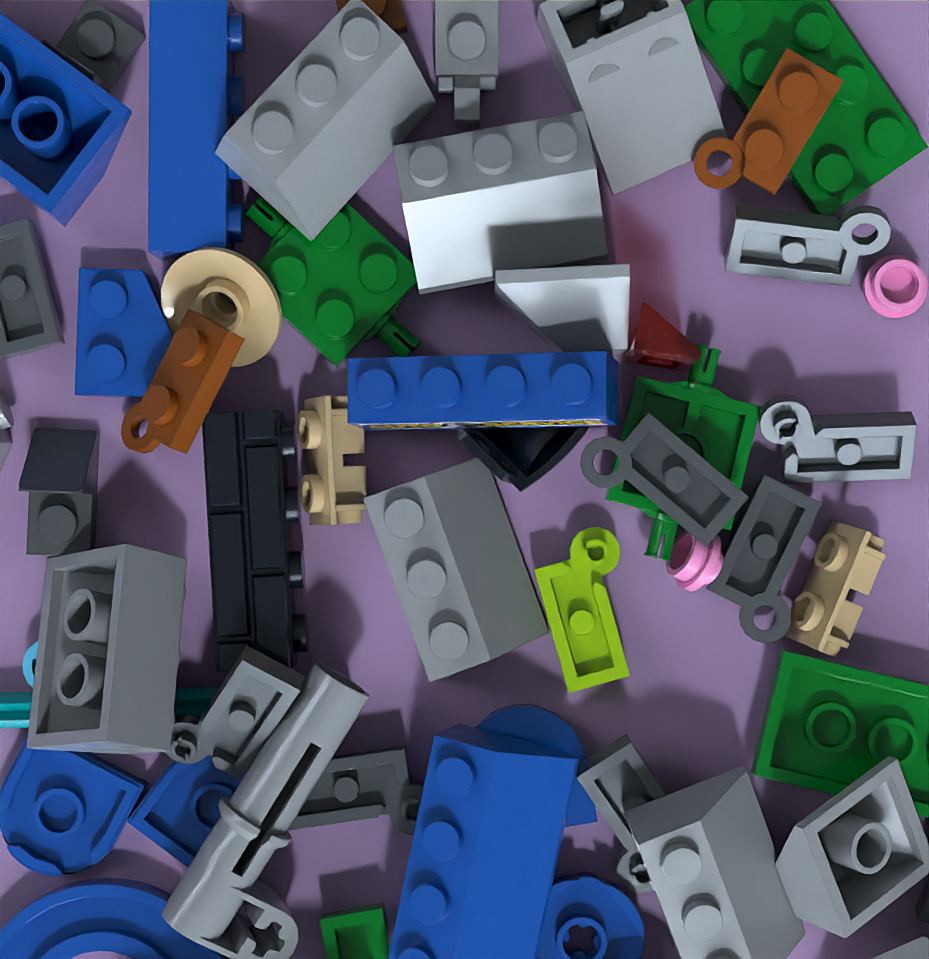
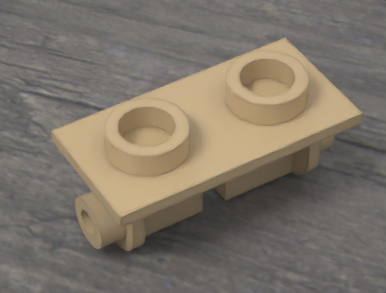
(328, 483)
(842, 561)

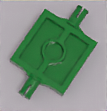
(339, 284)
(704, 420)

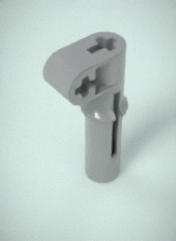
(257, 824)

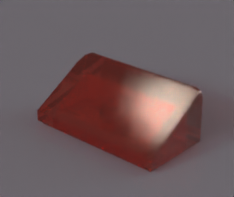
(657, 342)

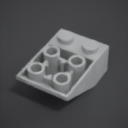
(635, 80)

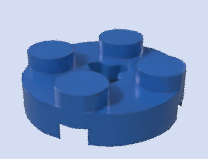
(595, 902)

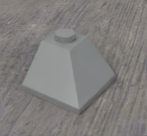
(570, 305)
(855, 852)

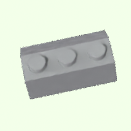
(329, 119)
(501, 201)
(456, 568)
(108, 651)
(716, 871)

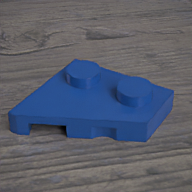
(118, 333)

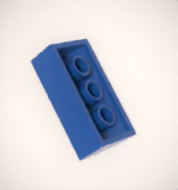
(53, 125)
(483, 848)

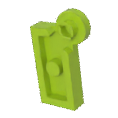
(582, 612)

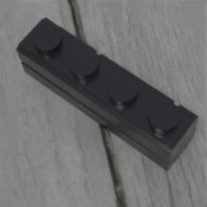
(251, 536)

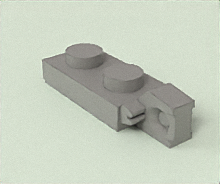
(467, 54)

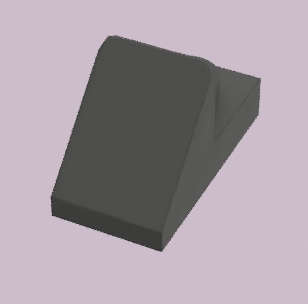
(98, 44)
(62, 491)

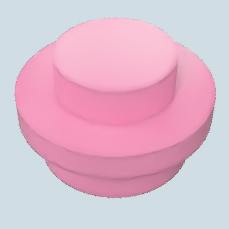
(895, 286)
(693, 562)

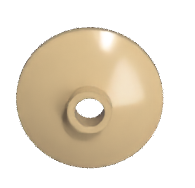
(199, 284)

